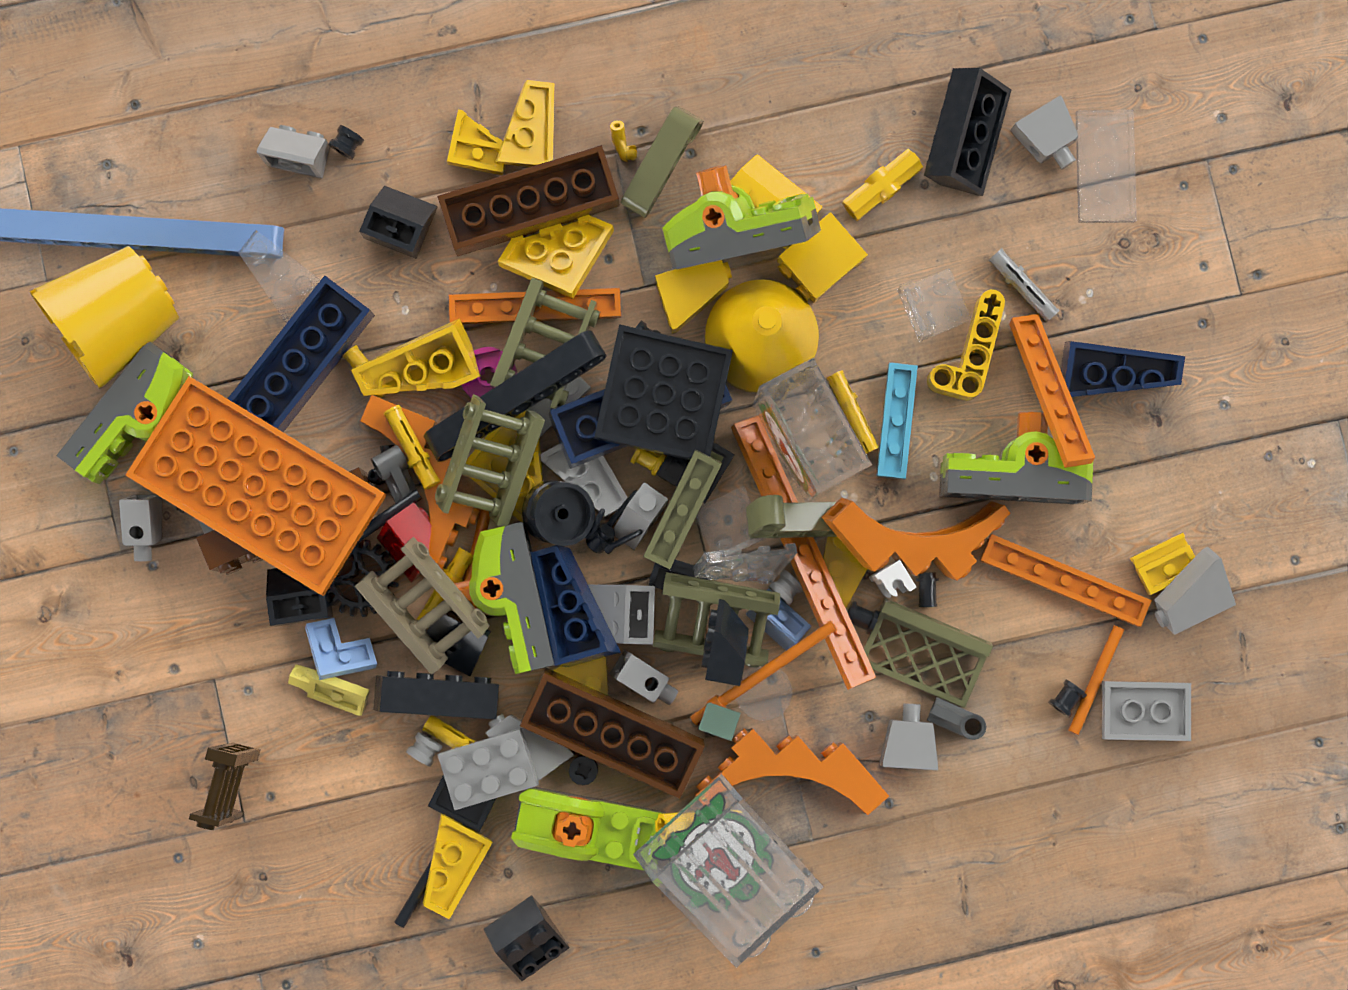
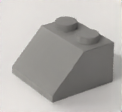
(294, 151)

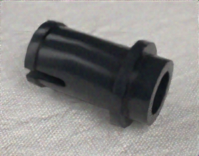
(927, 589)

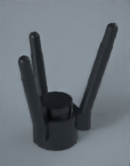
(602, 536)

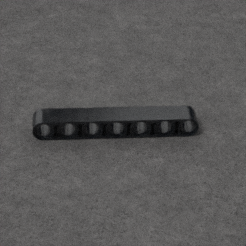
(523, 390)

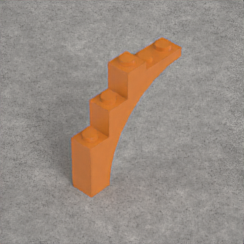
(443, 524)
(947, 547)
(836, 769)

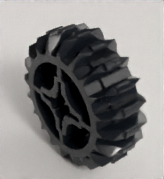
(357, 565)

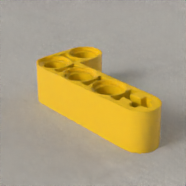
(976, 344)

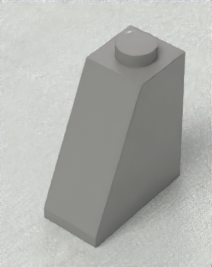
(640, 514)
(1195, 593)
(544, 753)

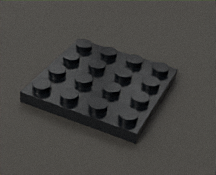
(663, 393)

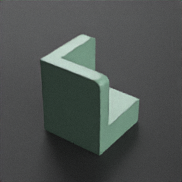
(719, 721)

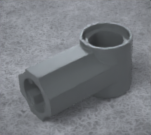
(392, 469)
(954, 718)

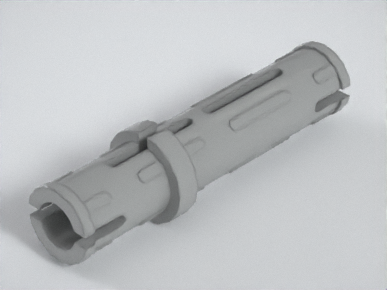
(1023, 285)

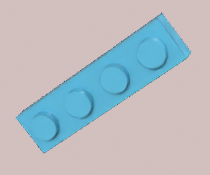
(897, 421)

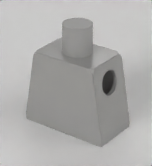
(1048, 133)
(142, 512)
(634, 673)
(910, 742)

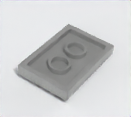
(1146, 711)
(488, 769)

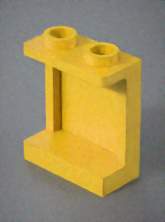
(822, 259)

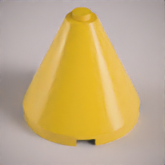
(766, 329)

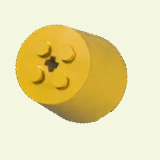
(107, 311)

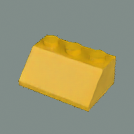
(765, 183)

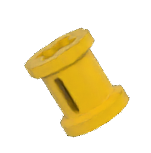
(649, 460)

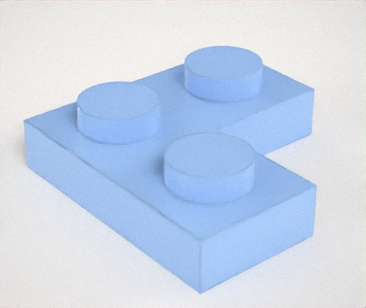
(334, 657)

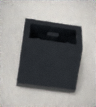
(398, 221)
(292, 601)
(725, 646)
(526, 938)

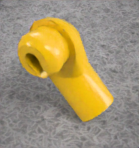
(619, 141)

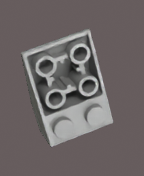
(627, 611)

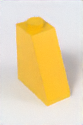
(690, 290)

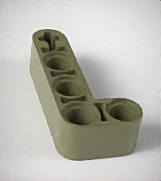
(660, 161)
(774, 519)

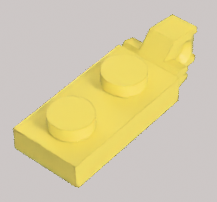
(330, 690)

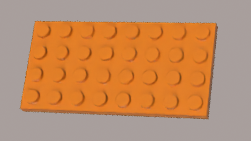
(256, 485)

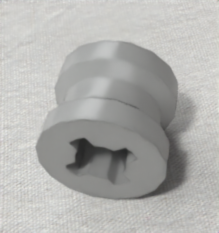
(786, 586)
(424, 749)

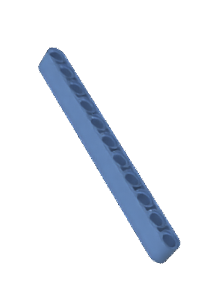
(130, 231)

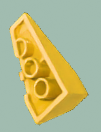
(431, 361)

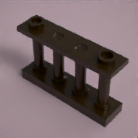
(229, 767)

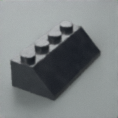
(968, 131)

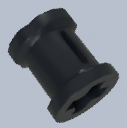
(862, 617)
(1067, 698)

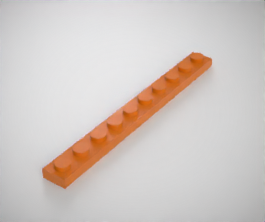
(808, 561)

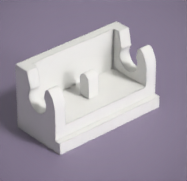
(893, 577)

